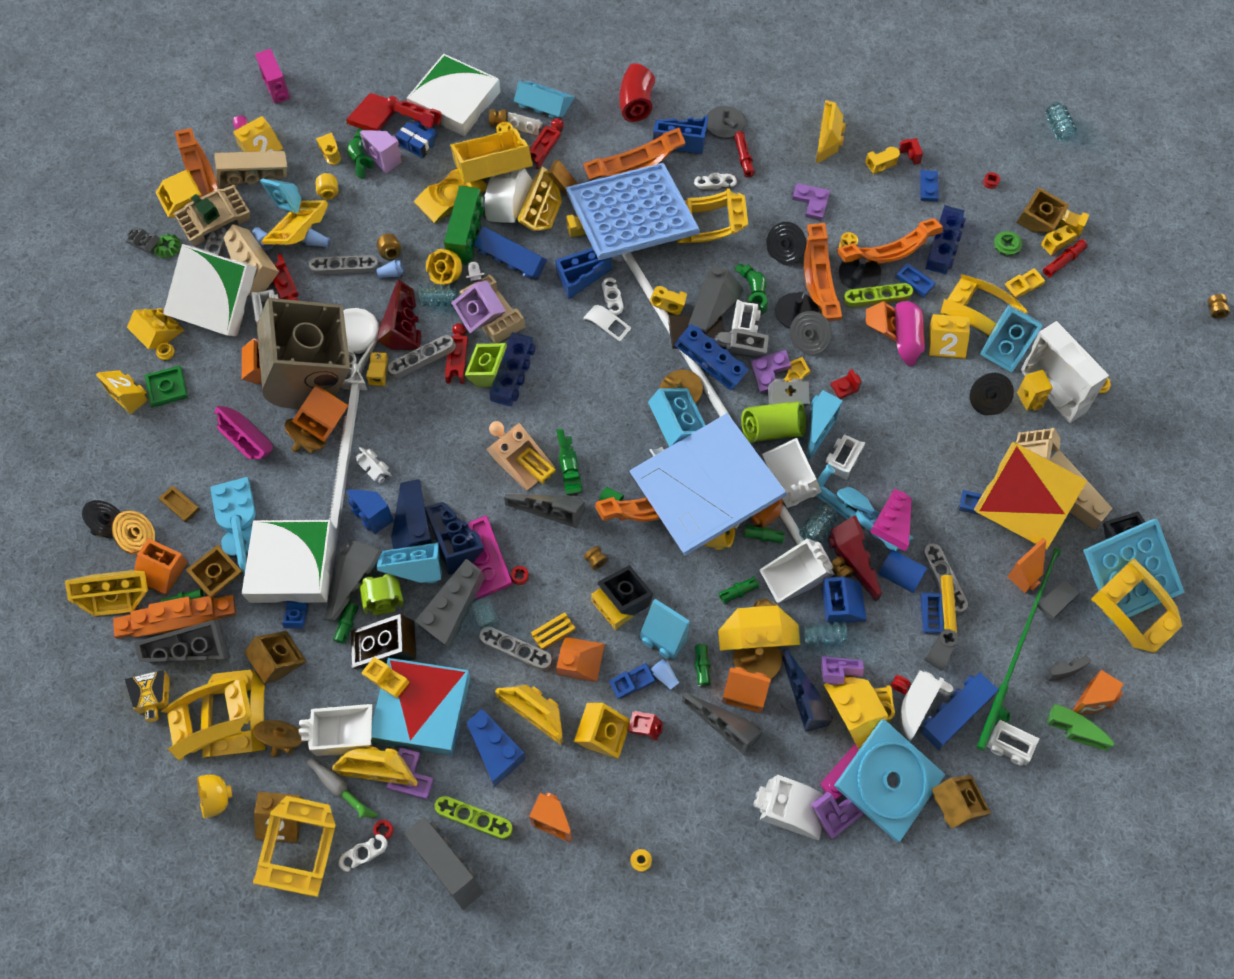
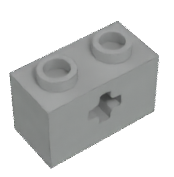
(797, 387)

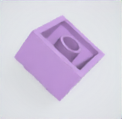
(381, 148)
(478, 306)

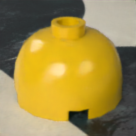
(443, 266)
(213, 794)

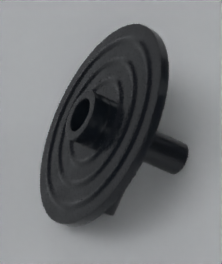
(786, 243)
(859, 273)
(792, 305)
(991, 394)
(99, 517)

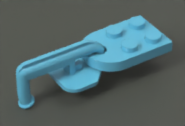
(235, 514)
(866, 514)

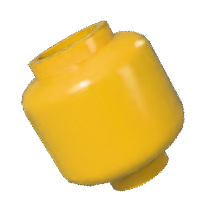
(326, 186)

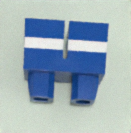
(415, 139)

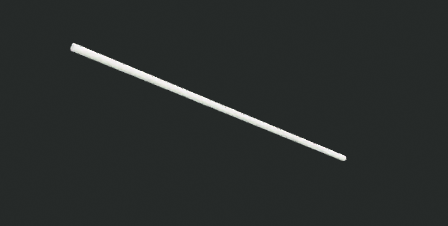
(707, 387)

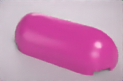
(909, 331)
(242, 433)

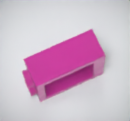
(272, 76)

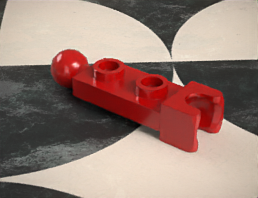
(420, 114)
(545, 142)
(284, 282)
(457, 359)

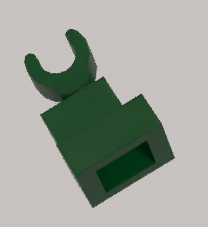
(205, 209)

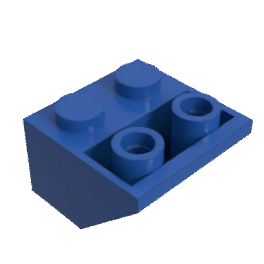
(370, 508)
(843, 600)

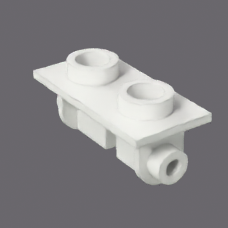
(525, 123)
(474, 271)
(378, 469)

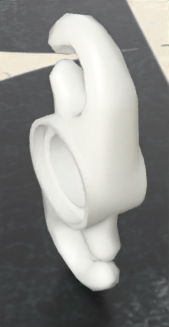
(709, 185)
(612, 302)
(372, 853)

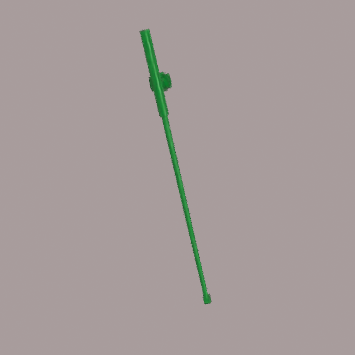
(997, 711)

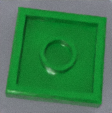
(166, 386)

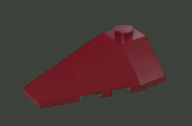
(398, 324)
(848, 543)

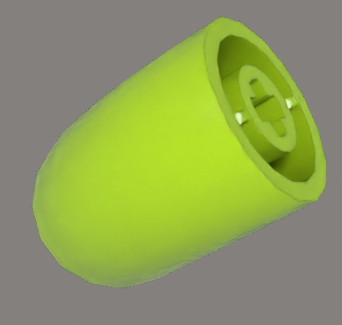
(774, 421)

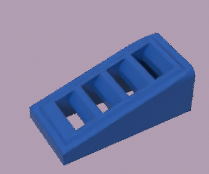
(924, 607)

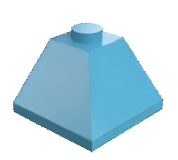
(283, 194)

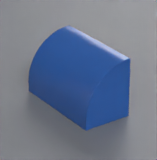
(902, 571)

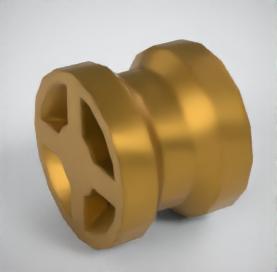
(595, 558)

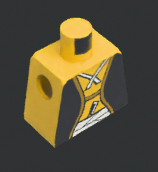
(149, 693)

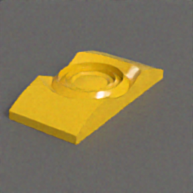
(439, 198)
(295, 225)

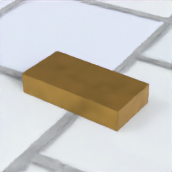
(561, 176)
(179, 504)

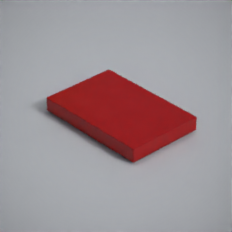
(371, 113)

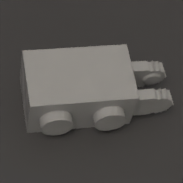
(743, 342)

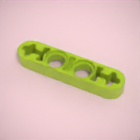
(878, 296)
(472, 820)

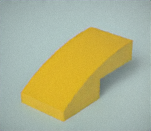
(1023, 284)
(385, 677)

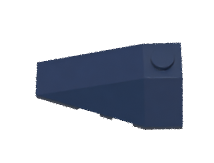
(410, 519)
(454, 537)
(809, 701)

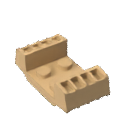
(229, 205)
(505, 324)
(1040, 441)

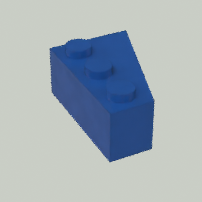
(692, 130)
(581, 270)
(495, 747)

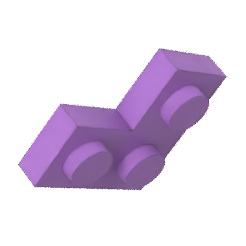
(815, 197)
(767, 366)
(835, 669)
(424, 783)
(835, 817)

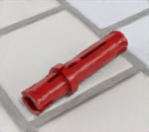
(745, 158)
(1070, 253)

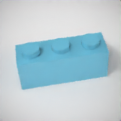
(542, 99)
(675, 413)

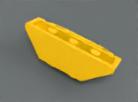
(831, 131)
(540, 203)
(108, 592)
(758, 628)
(857, 707)
(534, 708)
(375, 765)

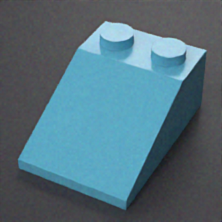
(1011, 338)
(823, 414)
(414, 563)
(665, 630)

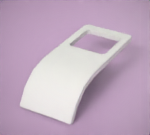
(604, 319)

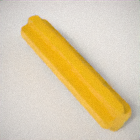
(948, 602)

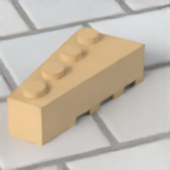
(248, 167)
(245, 248)
(1090, 505)

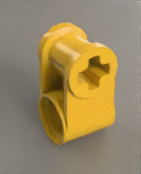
(329, 148)
(886, 698)

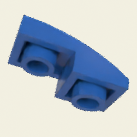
(295, 615)

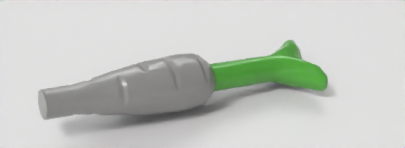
(339, 788)

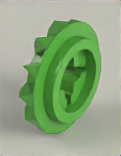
(1005, 237)
(174, 246)

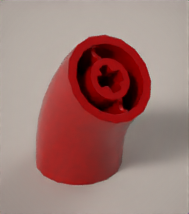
(636, 93)

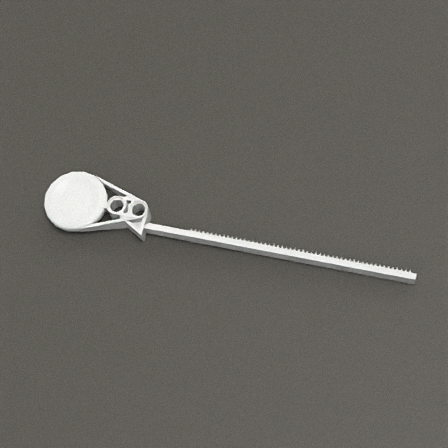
(362, 336)

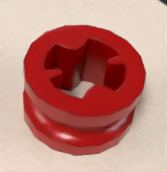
(992, 176)
(525, 576)
(900, 684)
(387, 824)

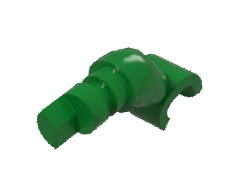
(356, 153)
(758, 285)
(568, 463)

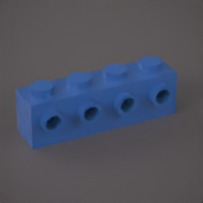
(510, 252)
(711, 356)
(959, 710)

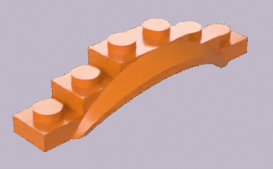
(640, 157)
(196, 161)
(895, 250)
(818, 272)
(635, 510)
(173, 615)

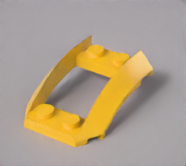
(736, 211)
(963, 292)
(1118, 588)
(182, 736)
(246, 741)
(289, 878)

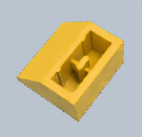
(176, 192)
(153, 327)

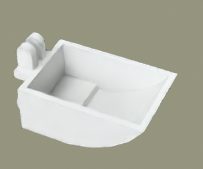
(506, 195)
(792, 472)
(797, 570)
(919, 700)
(337, 729)
(789, 806)

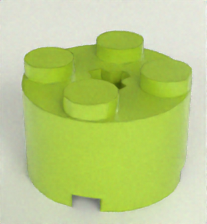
(381, 594)

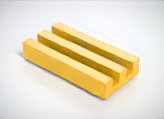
(546, 475)
(548, 625)

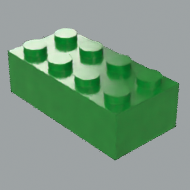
(465, 223)

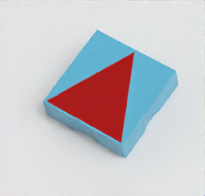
(425, 711)

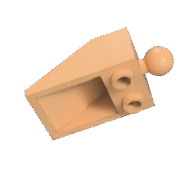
(515, 447)

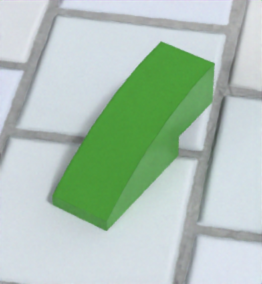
(1079, 728)

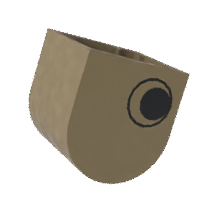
(301, 348)

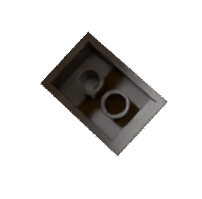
(384, 640)

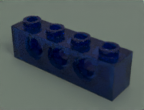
(944, 243)
(516, 345)

